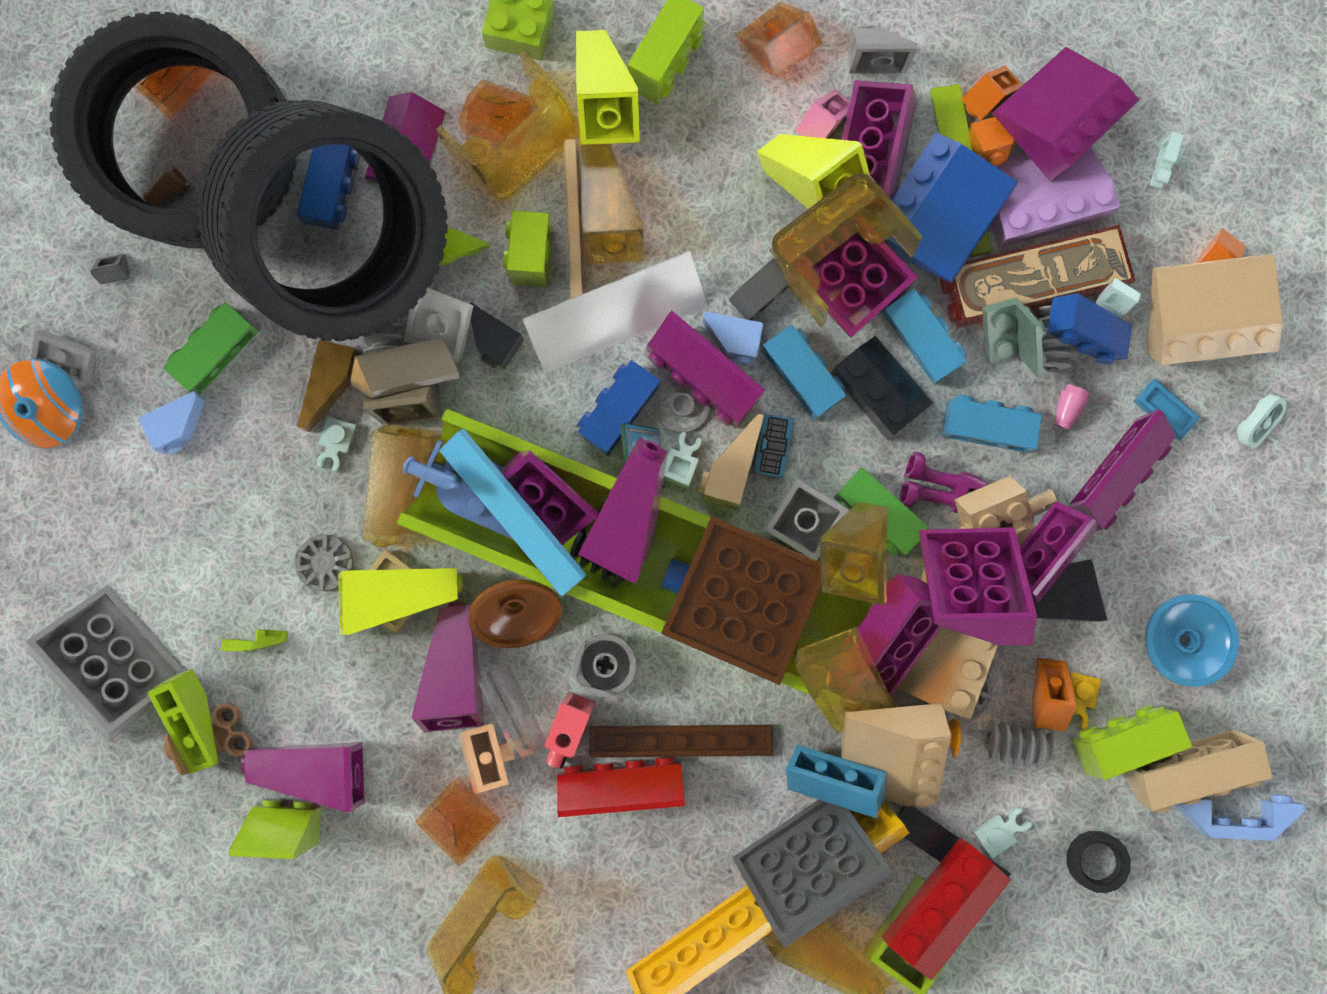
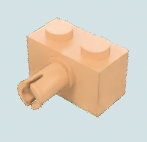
(485, 758)

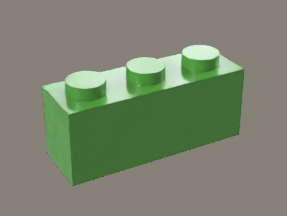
(210, 348)
(902, 523)

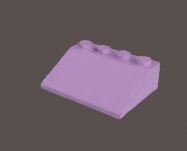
(1045, 207)

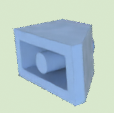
(734, 336)
(173, 423)

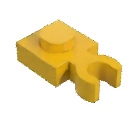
(1085, 694)

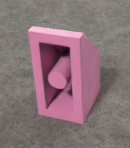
(825, 116)

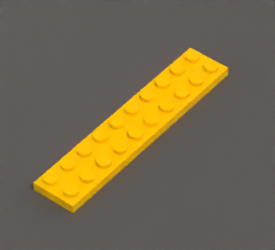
(730, 928)

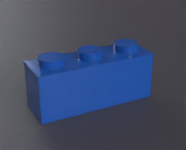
(327, 185)
(1089, 328)
(618, 405)

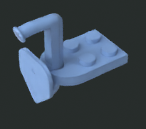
(454, 497)

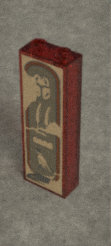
(1039, 274)

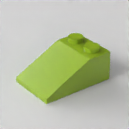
(278, 830)

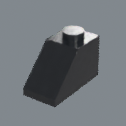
(494, 338)

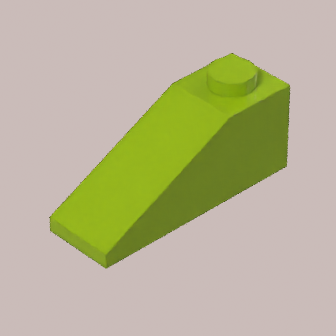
(187, 718)

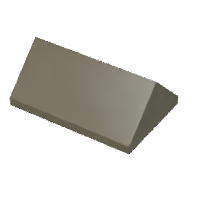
(403, 368)

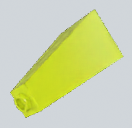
(604, 92)
(811, 165)
(386, 595)

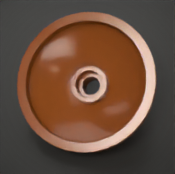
(514, 613)

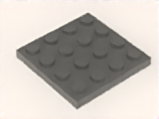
(811, 869)

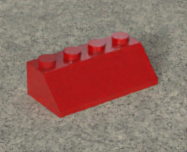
(619, 788)
(945, 909)

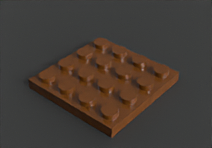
(744, 600)

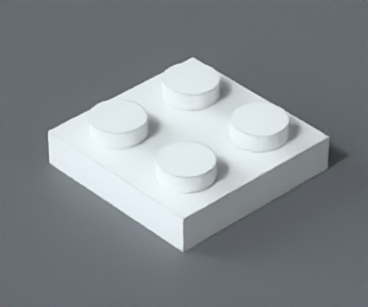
(438, 317)

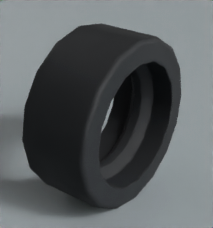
(1120, 872)

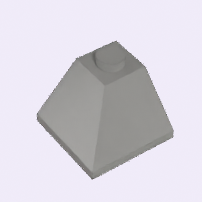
(879, 51)

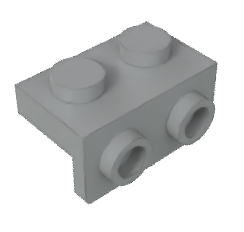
(70, 356)

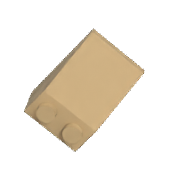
(729, 473)

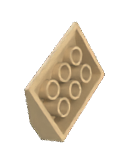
(1214, 310)
(951, 671)
(906, 744)

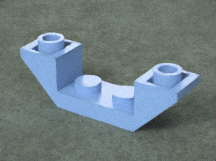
(1275, 819)

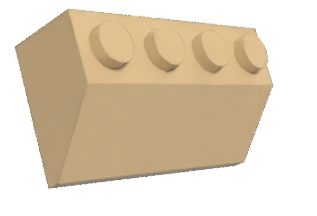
(1205, 769)

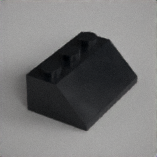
(881, 387)

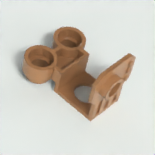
(224, 737)

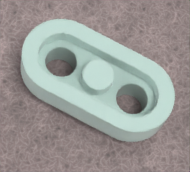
(1261, 421)

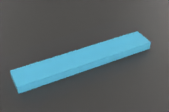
(512, 512)

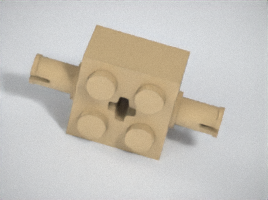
(1003, 506)

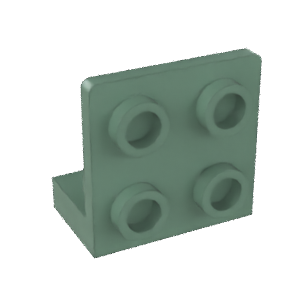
(1013, 332)

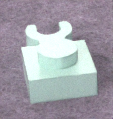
(1169, 154)
(1118, 298)
(337, 438)
(680, 463)
(998, 834)

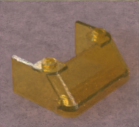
(527, 148)
(848, 209)

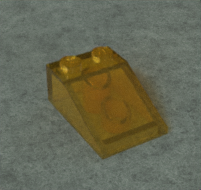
(842, 677)

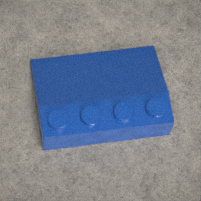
(951, 203)

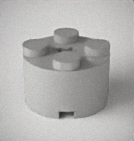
(589, 672)

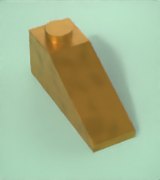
(327, 381)

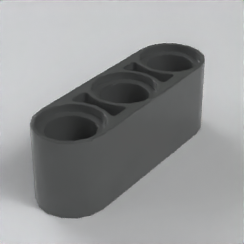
(759, 290)

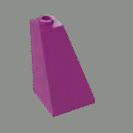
(628, 518)
(448, 686)
(315, 773)

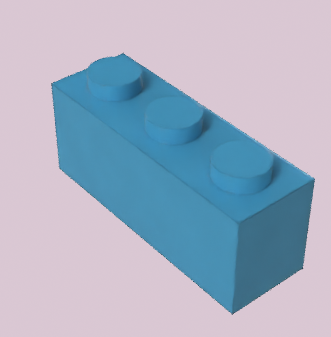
(925, 335)
(804, 371)
(992, 424)
(836, 781)

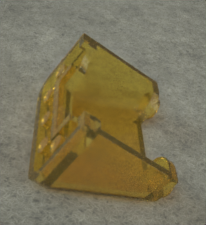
(495, 888)

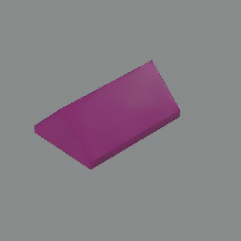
(416, 120)
(548, 496)
(1054, 546)

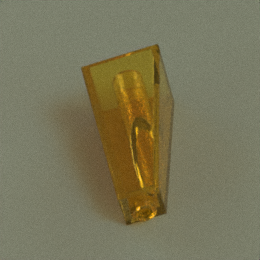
(609, 215)
(388, 487)
(856, 554)
(831, 959)

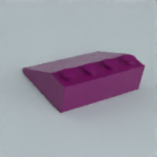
(1064, 110)
(861, 282)
(979, 584)

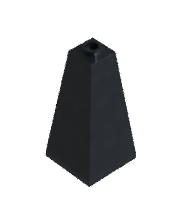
(1073, 596)

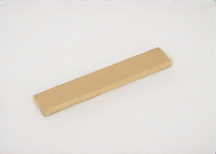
(573, 218)

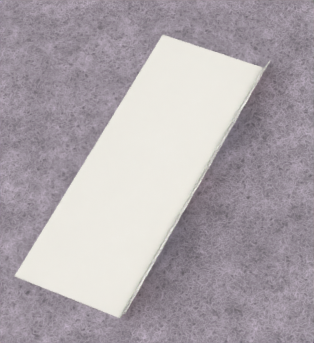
(615, 312)

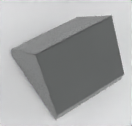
(111, 269)

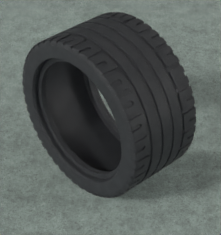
(98, 82)
(409, 237)

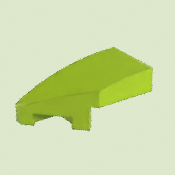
(460, 245)
(263, 639)

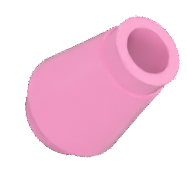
(1070, 406)

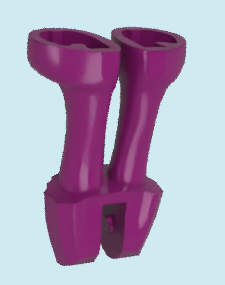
(917, 470)

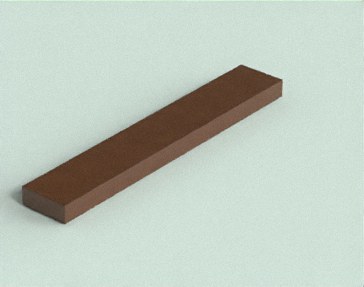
(681, 740)

